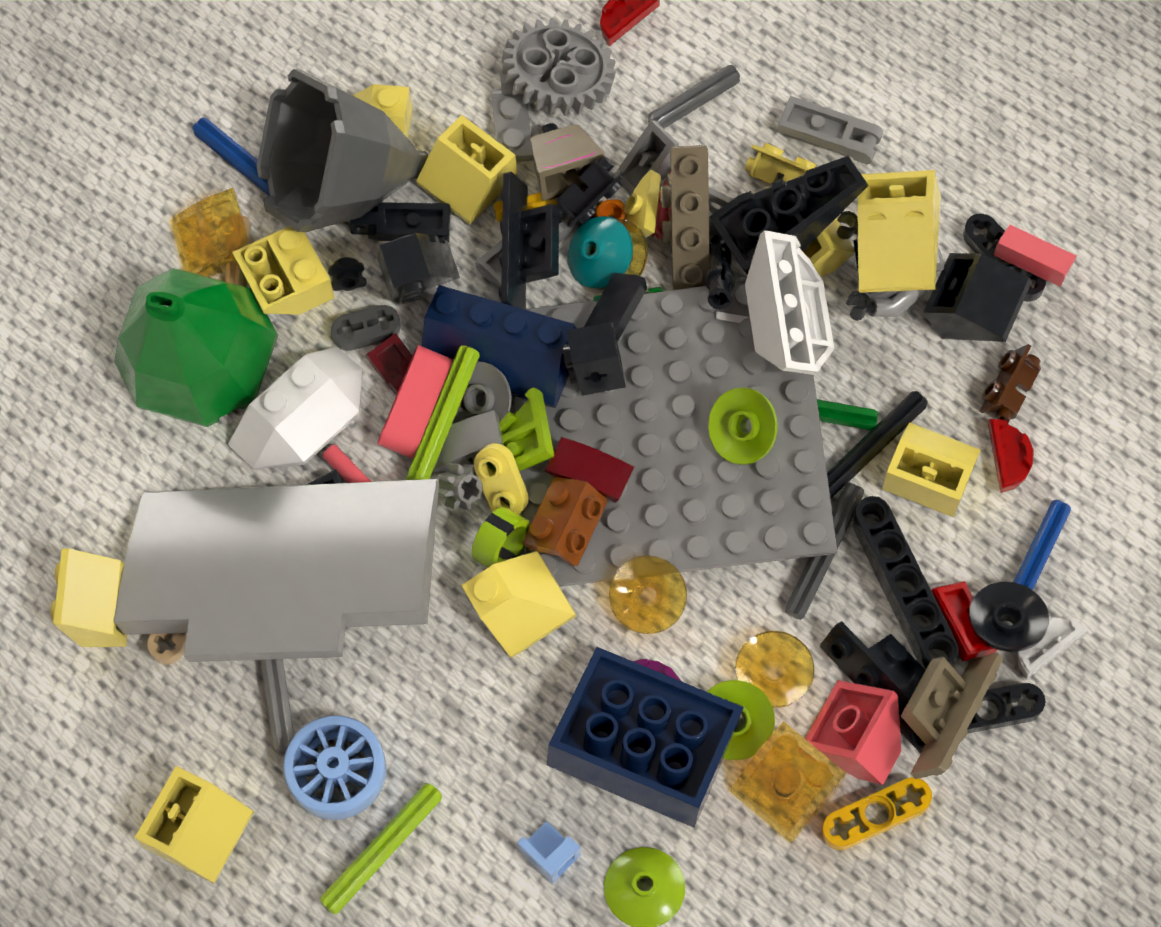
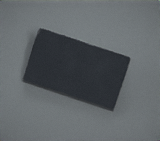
(618, 301)

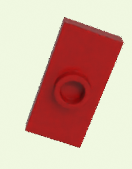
(955, 605)

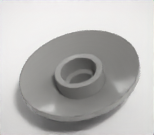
(494, 384)

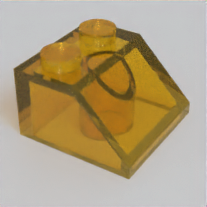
(788, 782)

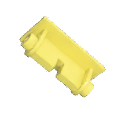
(771, 163)

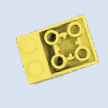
(898, 231)

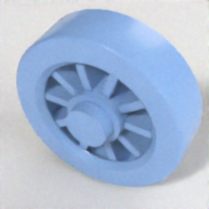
(334, 766)

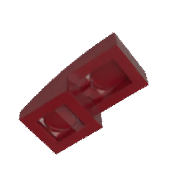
(390, 361)
(589, 464)

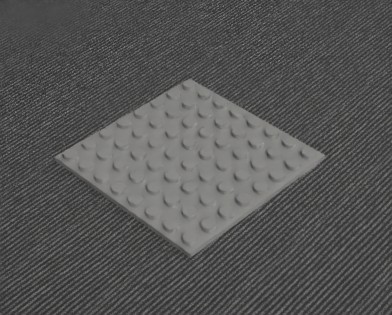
(681, 493)

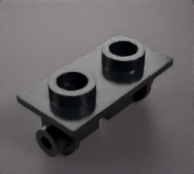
(600, 183)

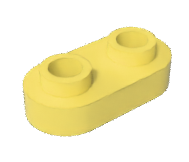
(504, 481)

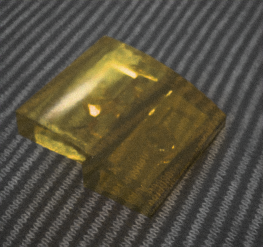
(210, 233)

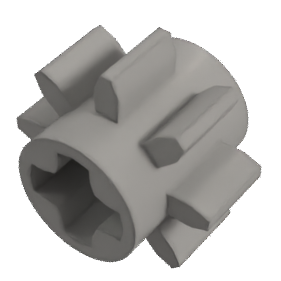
(460, 486)

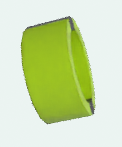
(500, 537)

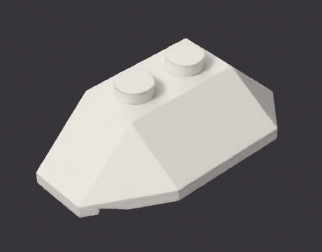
(787, 306)
(300, 411)

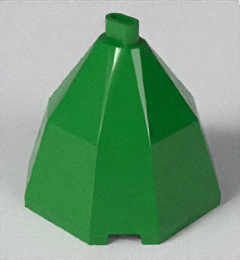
(199, 352)

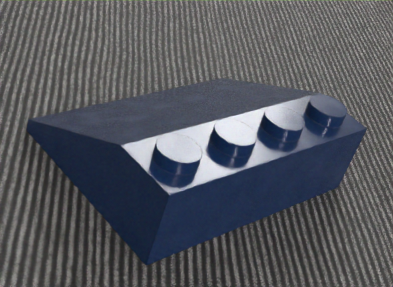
(644, 736)

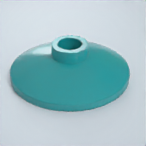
(612, 251)

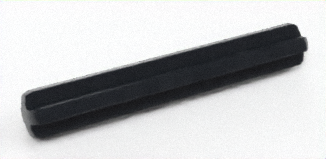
(875, 441)

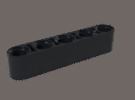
(903, 568)

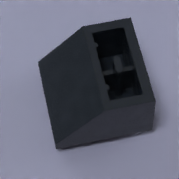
(976, 298)

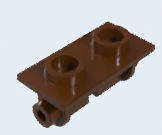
(1016, 370)

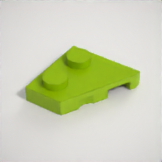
(527, 432)

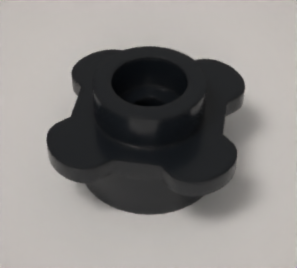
(347, 274)

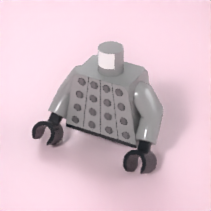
(877, 303)

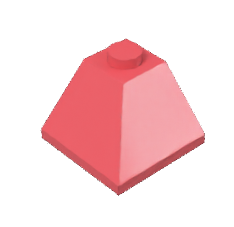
(859, 730)

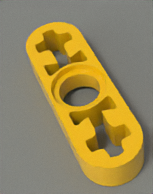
(898, 791)

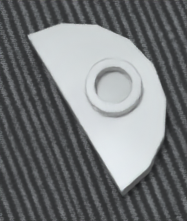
(1059, 636)

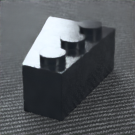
(415, 265)

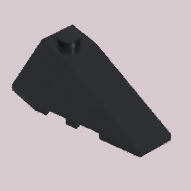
(793, 208)

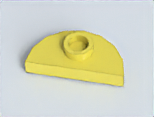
(643, 203)

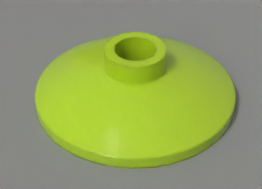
(729, 429)
(757, 716)
(644, 907)

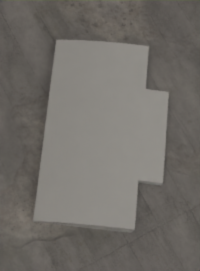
(278, 566)

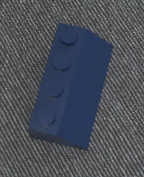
(510, 338)

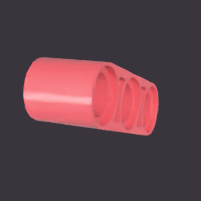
(415, 401)

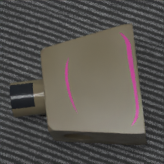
(562, 157)

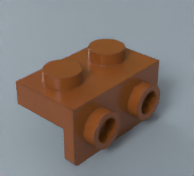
(566, 519)

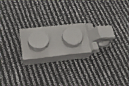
(512, 121)

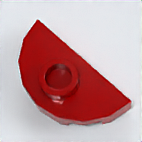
(623, 15)
(1011, 454)

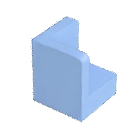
(550, 851)

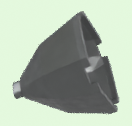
(330, 155)

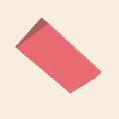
(1034, 255)

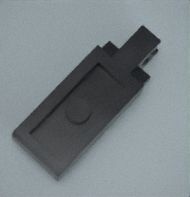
(396, 220)

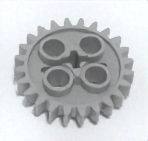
(558, 66)

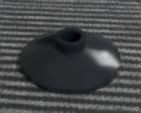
(1009, 603)

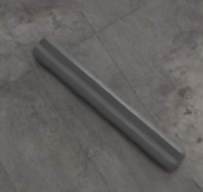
(818, 565)

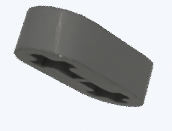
(365, 327)

